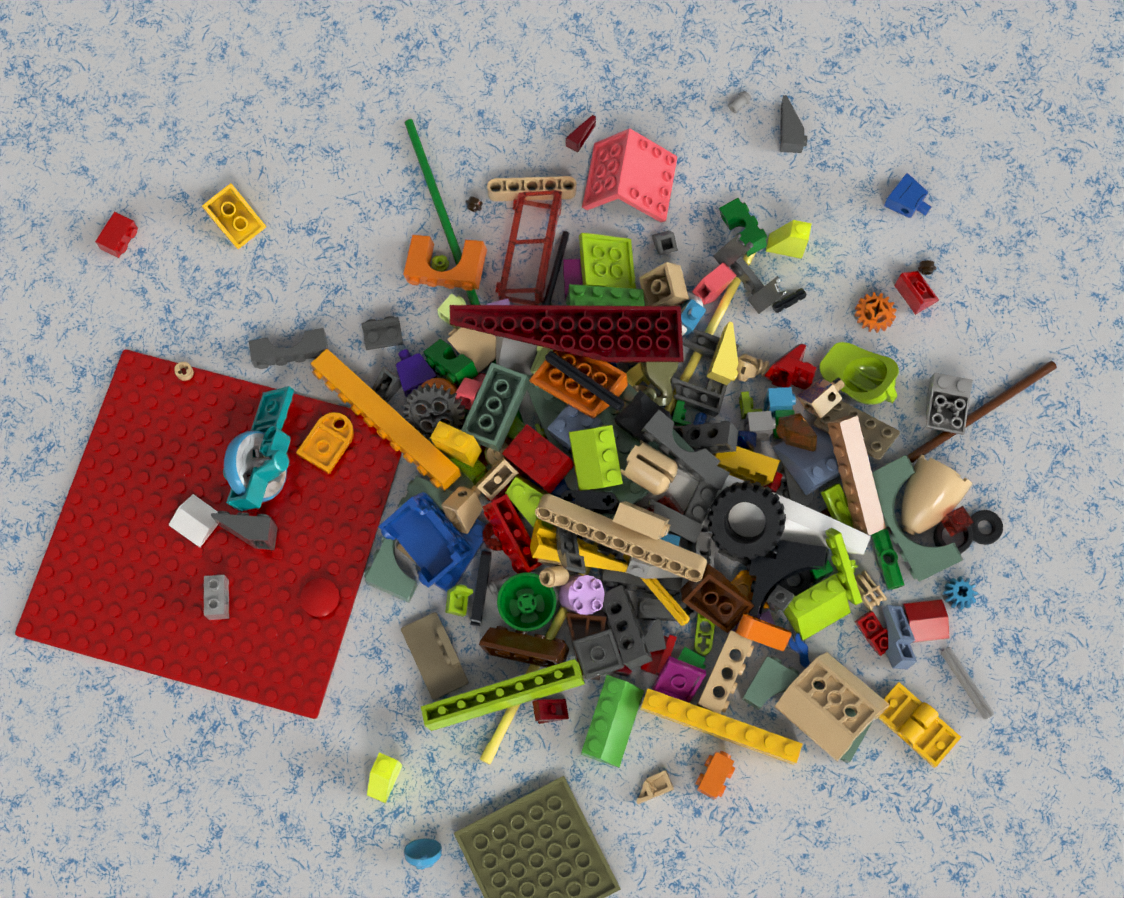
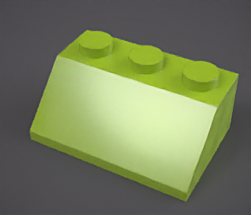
(595, 457)
(818, 607)

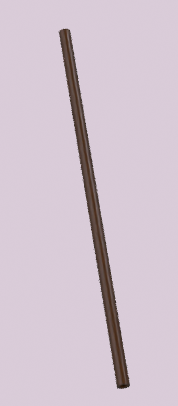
(979, 413)

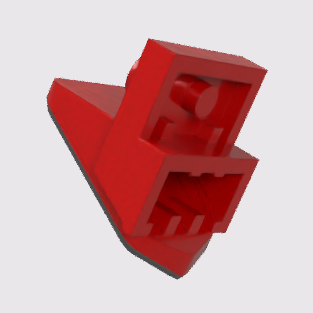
(791, 370)

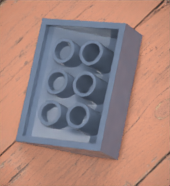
(810, 468)

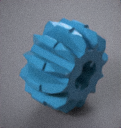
(960, 585)

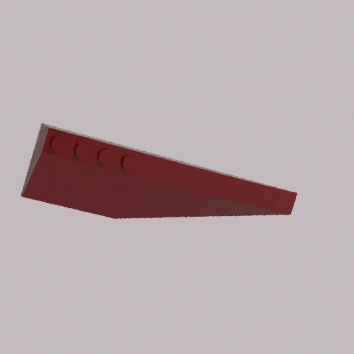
(585, 331)

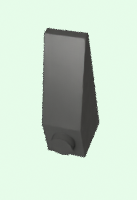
(791, 129)

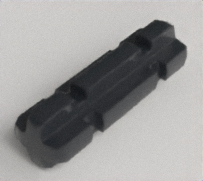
(789, 300)

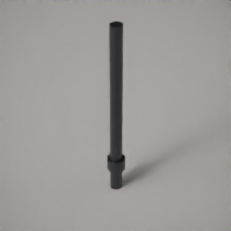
(556, 268)

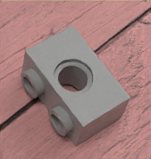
(761, 423)
(216, 597)

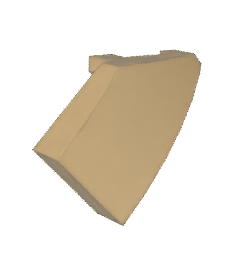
(655, 786)

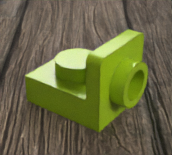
(746, 404)

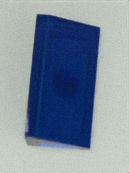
(747, 440)

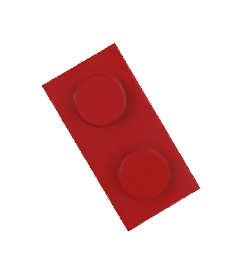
(117, 235)

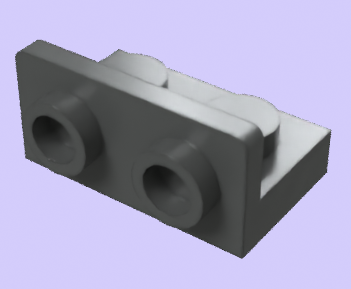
(382, 333)

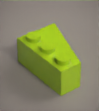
(526, 497)

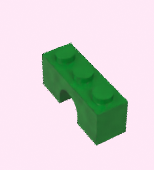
(736, 215)
(442, 358)

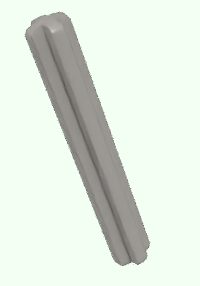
(967, 683)

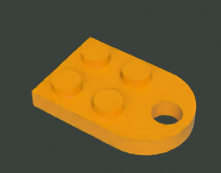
(327, 443)

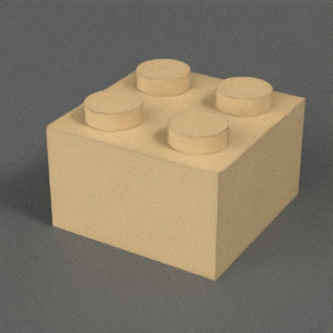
(664, 286)

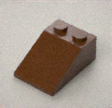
(716, 599)

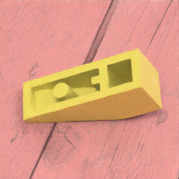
(725, 358)

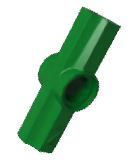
(890, 571)

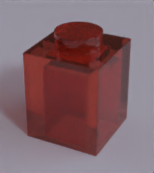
(957, 521)

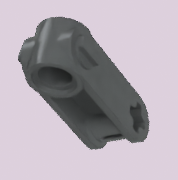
(653, 609)

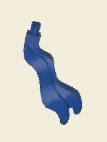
(801, 648)

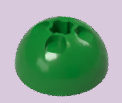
(528, 591)

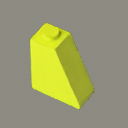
(789, 239)
(383, 777)

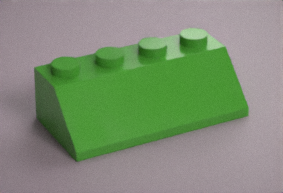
(612, 721)

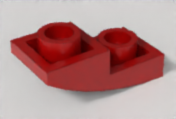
(873, 632)

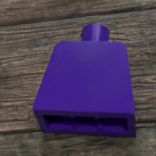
(413, 371)

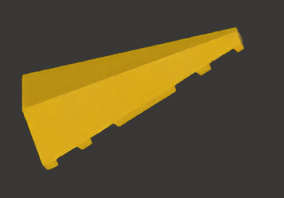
(544, 546)

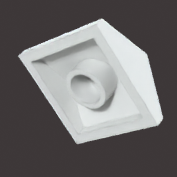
(194, 520)

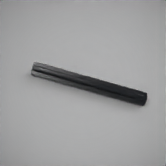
(585, 381)

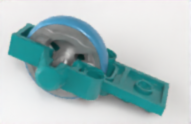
(259, 454)

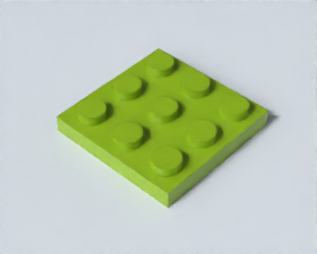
(606, 261)

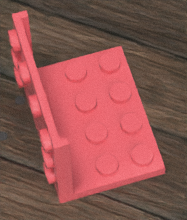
(632, 171)

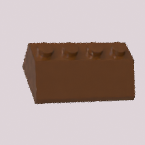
(523, 647)

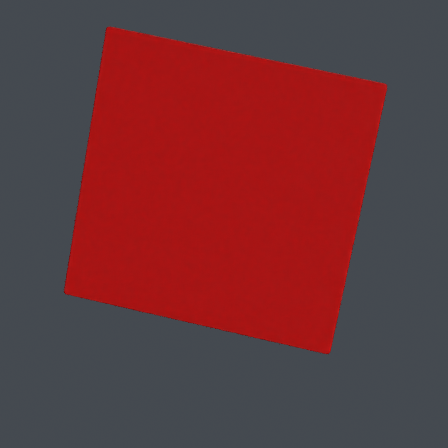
(134, 587)

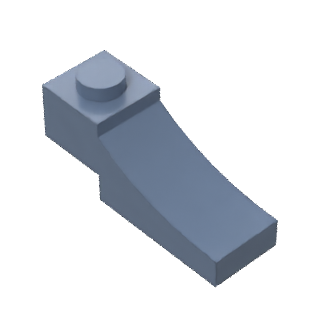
(899, 638)

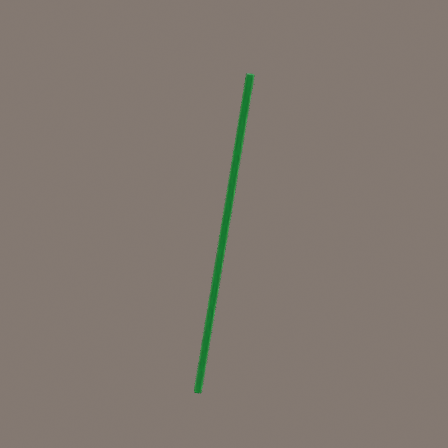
(440, 208)

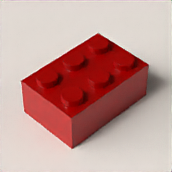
(538, 458)

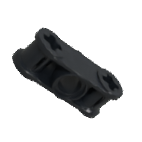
(593, 500)

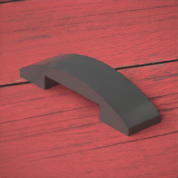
(568, 551)

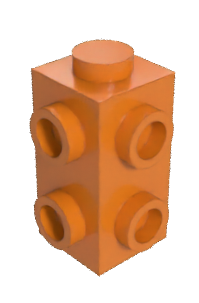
(718, 769)

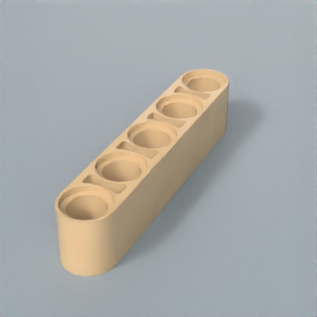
(523, 185)

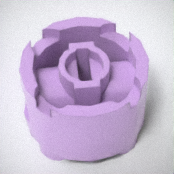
(582, 595)

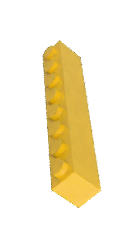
(721, 726)

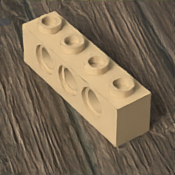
(733, 642)

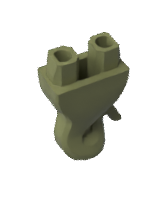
(660, 376)

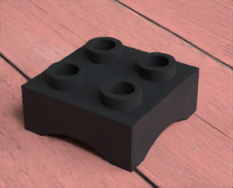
(637, 415)

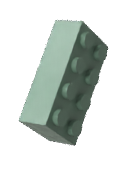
(496, 406)

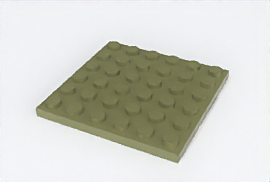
(537, 849)

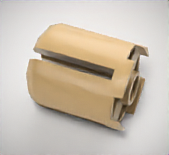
(650, 468)

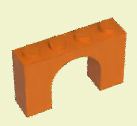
(464, 275)

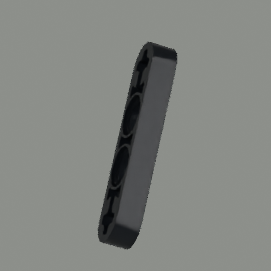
(481, 588)

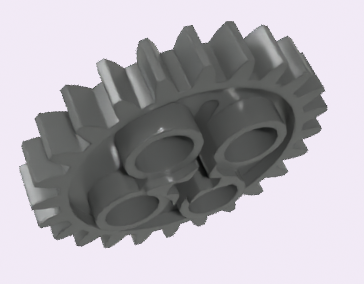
(432, 409)

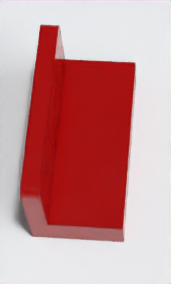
(660, 657)

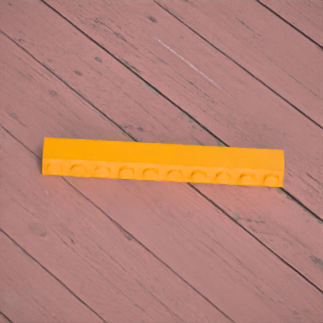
(386, 420)

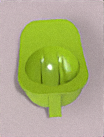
(866, 375)

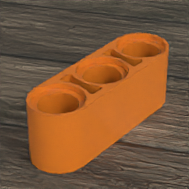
(763, 632)

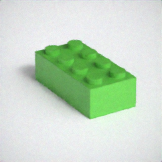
(603, 296)

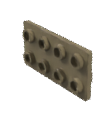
(876, 434)
(434, 656)

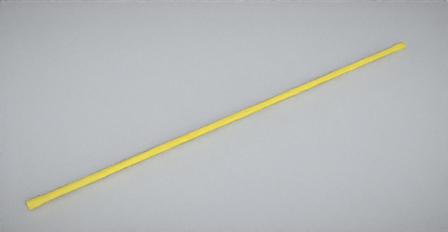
(492, 746)

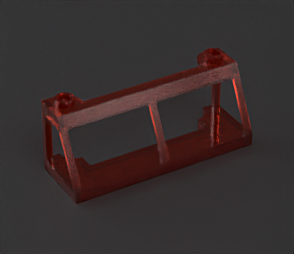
(556, 207)

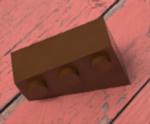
(584, 626)

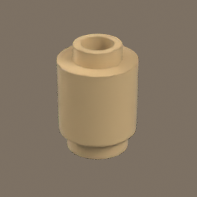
(554, 576)

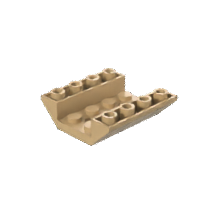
(822, 711)

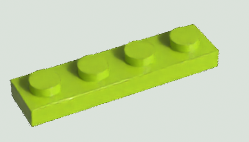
(841, 561)

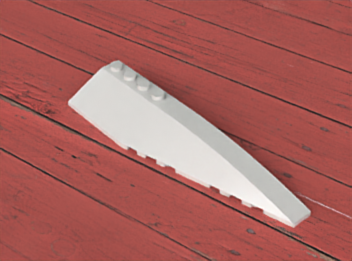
(748, 520)

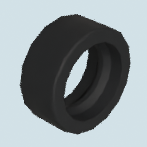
(938, 540)

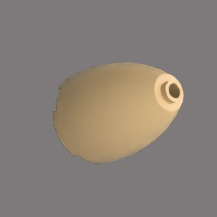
(931, 495)

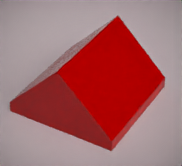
(915, 291)

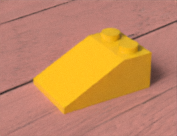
(233, 216)

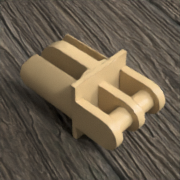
(866, 588)

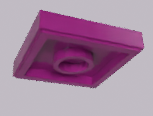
(679, 679)

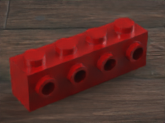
(511, 533)

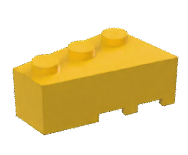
(748, 465)

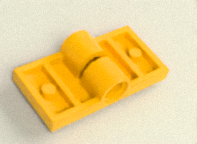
(918, 725)

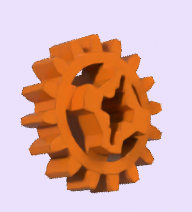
(885, 312)

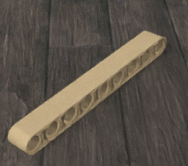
(620, 538)

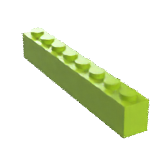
(502, 695)

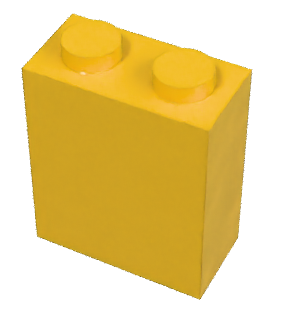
(456, 443)

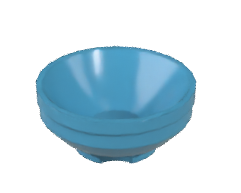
(423, 853)

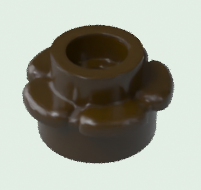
(474, 204)
(927, 267)

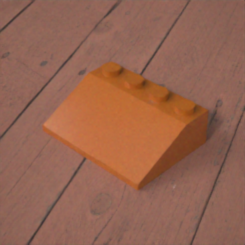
(574, 394)

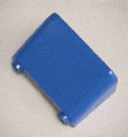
(427, 537)

